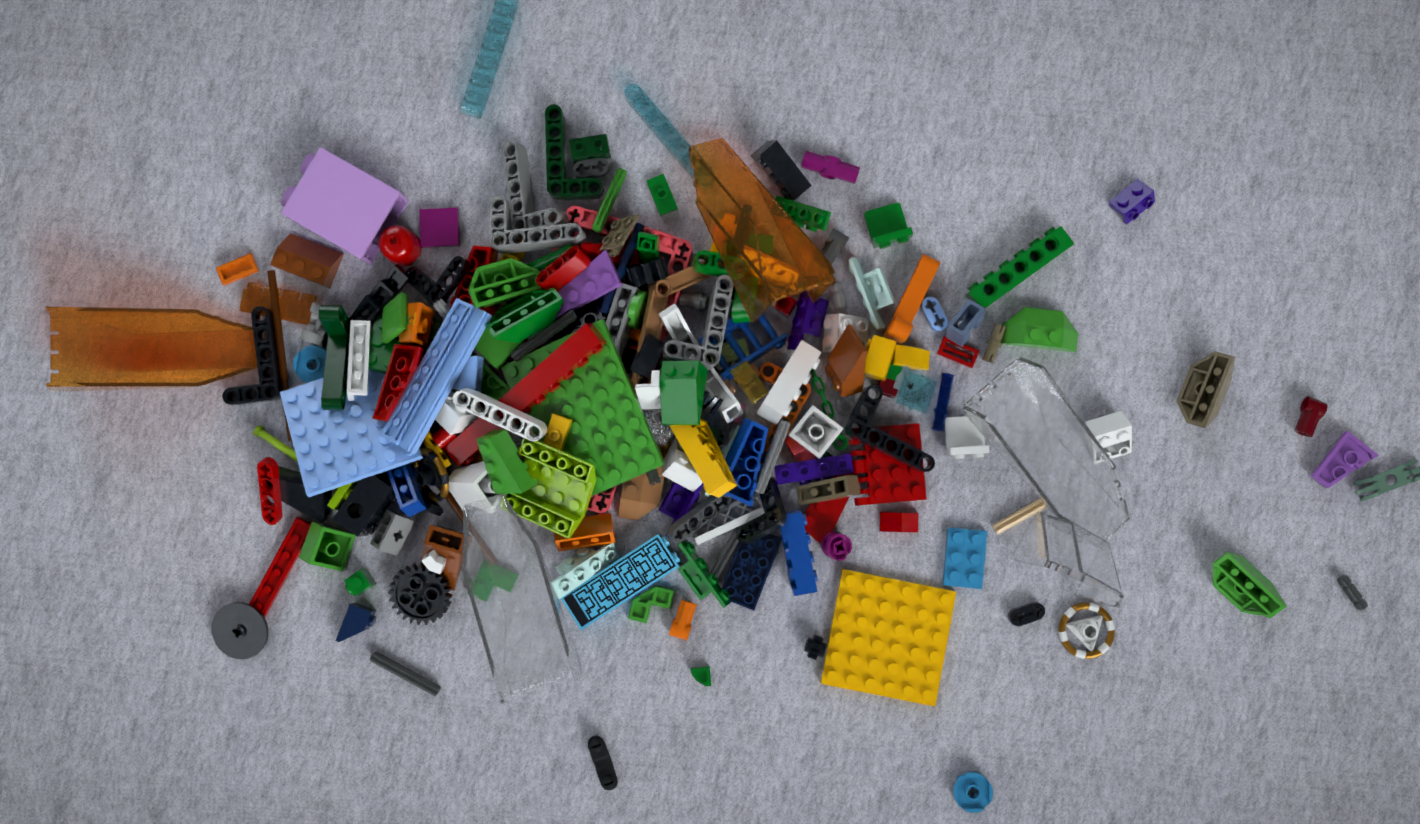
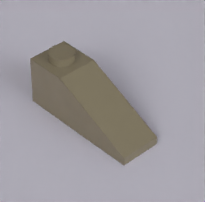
(828, 489)

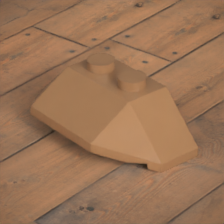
(639, 497)

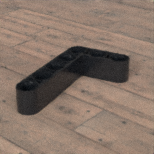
(263, 364)
(882, 437)

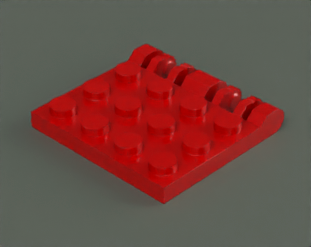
(885, 477)

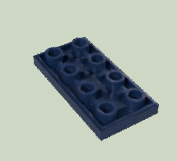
(750, 570)

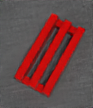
(973, 358)

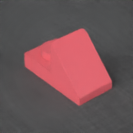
(798, 451)

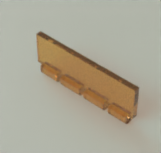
(290, 306)

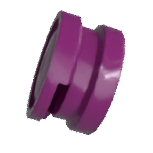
(836, 545)

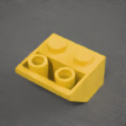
(879, 357)

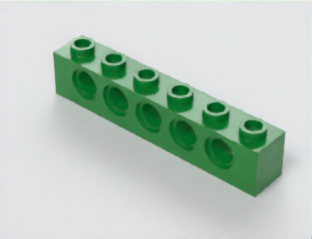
(1060, 243)

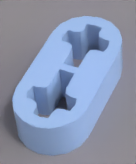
(938, 311)

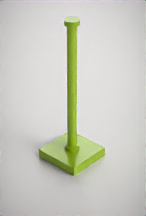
(341, 493)

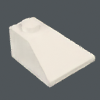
(816, 431)

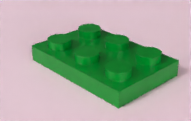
(380, 352)

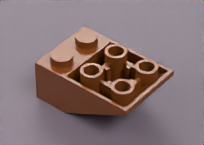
(447, 545)

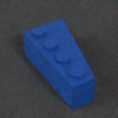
(745, 459)
(797, 553)

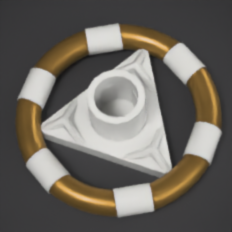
(1086, 630)

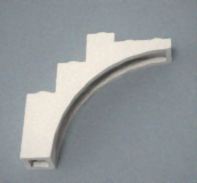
(679, 330)

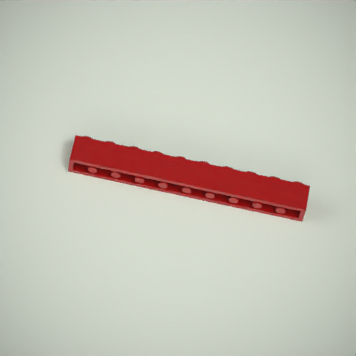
(532, 388)

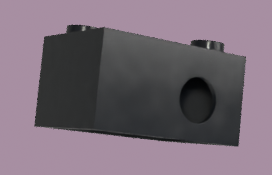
(374, 497)

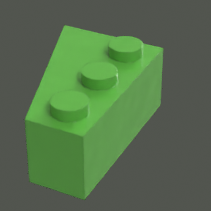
(503, 464)

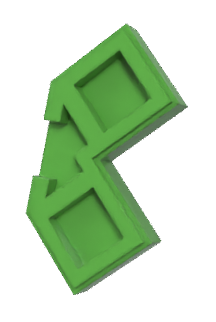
(655, 596)

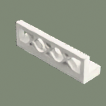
(358, 359)
(718, 530)

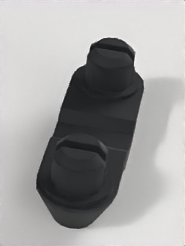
(602, 762)

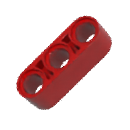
(563, 269)

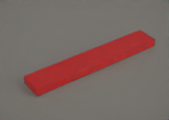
(280, 566)

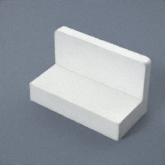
(649, 394)

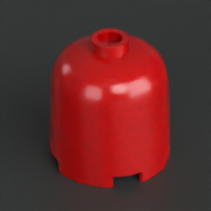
(400, 245)

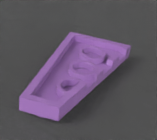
(590, 284)

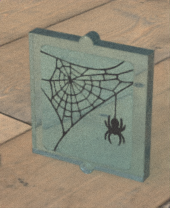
(916, 392)

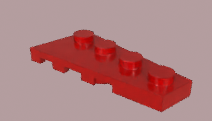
(824, 515)

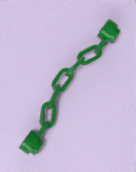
(826, 403)

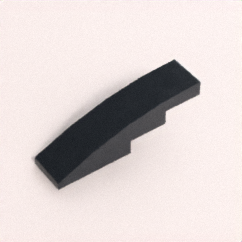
(381, 295)

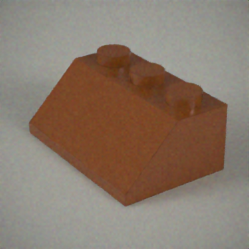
(307, 260)

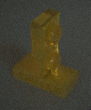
(748, 382)

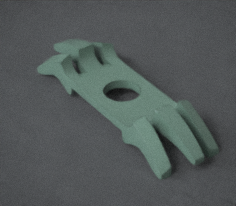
(1379, 480)

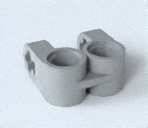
(315, 331)

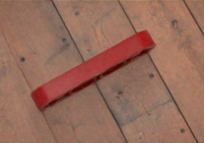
(265, 490)

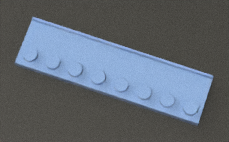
(436, 376)

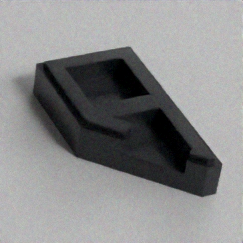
(432, 506)

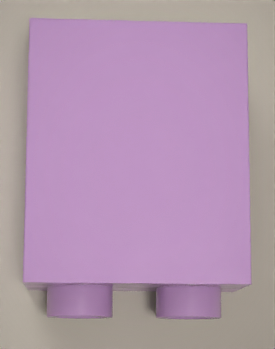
(342, 204)

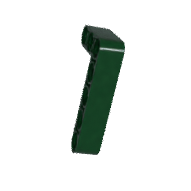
(559, 161)
(336, 364)

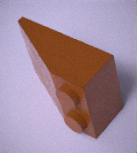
(847, 363)

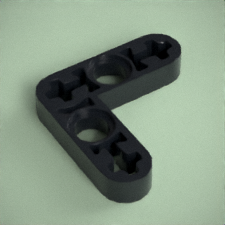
(435, 288)
(768, 517)

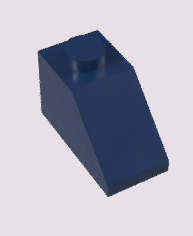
(357, 619)

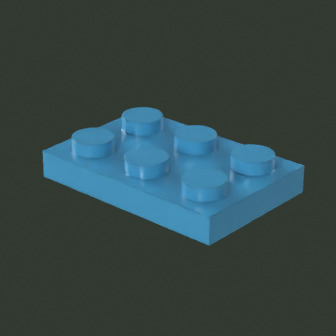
(964, 558)

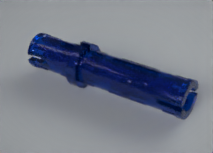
(942, 402)

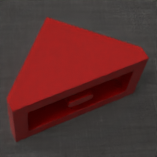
(898, 522)

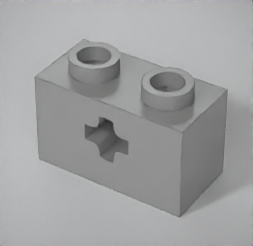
(392, 532)

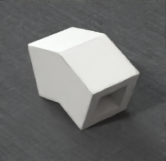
(434, 562)

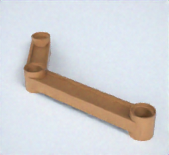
(657, 303)

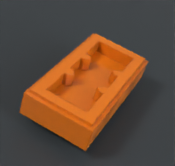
(237, 269)

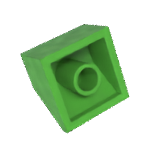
(327, 546)

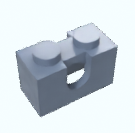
(971, 317)

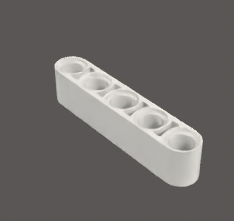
(490, 414)

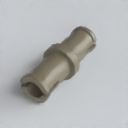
(994, 343)

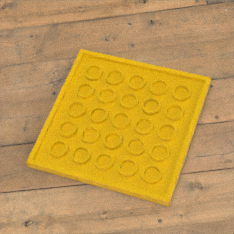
(888, 637)

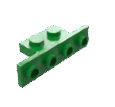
(806, 215)
(699, 577)

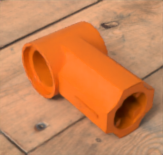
(682, 623)

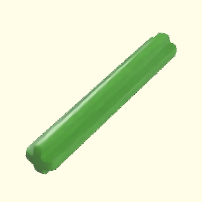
(609, 200)

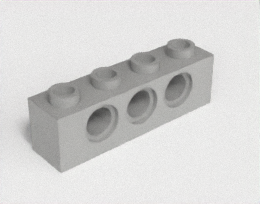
(618, 319)

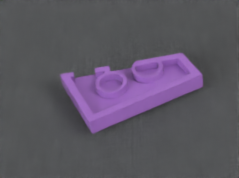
(1342, 459)

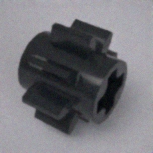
(815, 647)

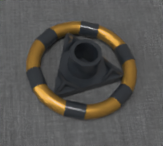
(433, 473)

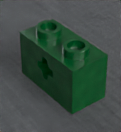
(589, 148)

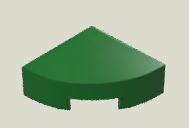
(702, 675)

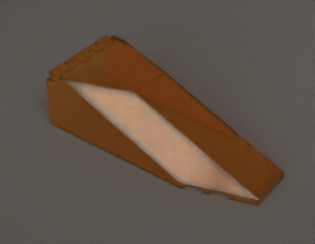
(754, 233)
(144, 348)

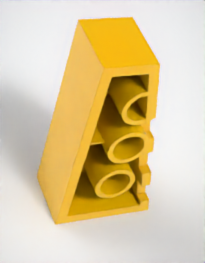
(705, 457)

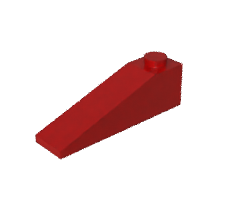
(400, 371)

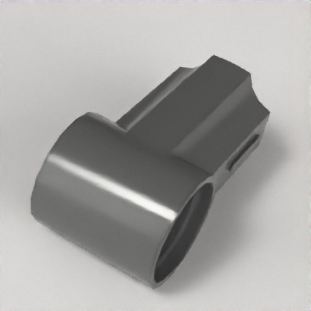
(834, 244)

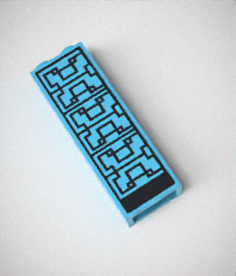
(621, 581)

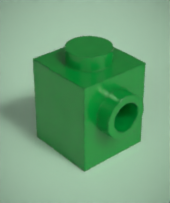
(359, 582)

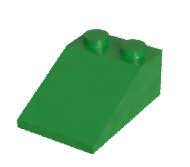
(682, 392)

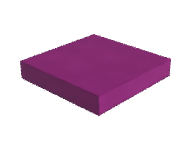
(439, 227)

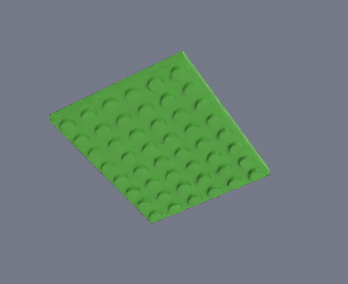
(604, 413)

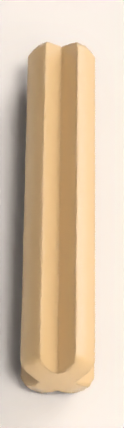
(1018, 516)

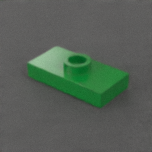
(662, 195)

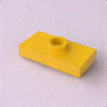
(557, 431)

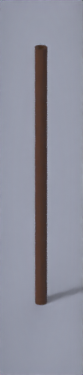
(279, 337)

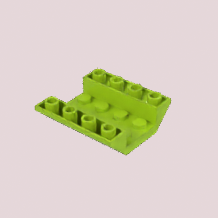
(561, 491)

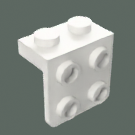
(835, 326)
(964, 438)

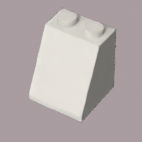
(470, 484)

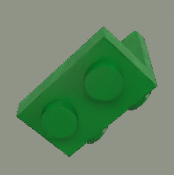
(887, 226)

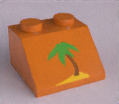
(418, 325)

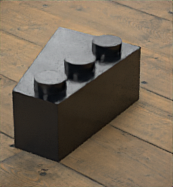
(781, 169)

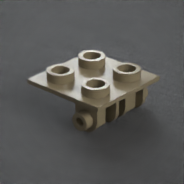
(618, 235)

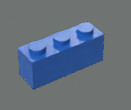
(406, 489)

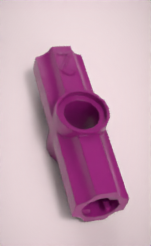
(830, 167)

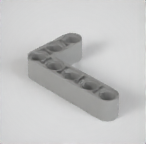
(523, 197)
(528, 234)
(710, 330)

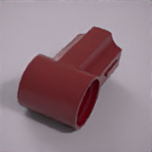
(1311, 412)

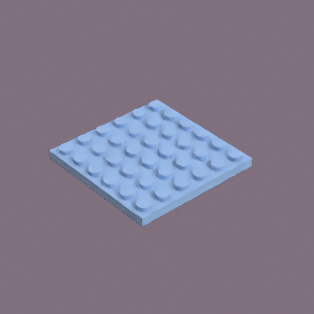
(339, 444)

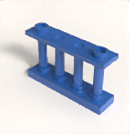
(777, 342)

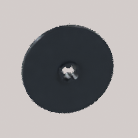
(252, 625)

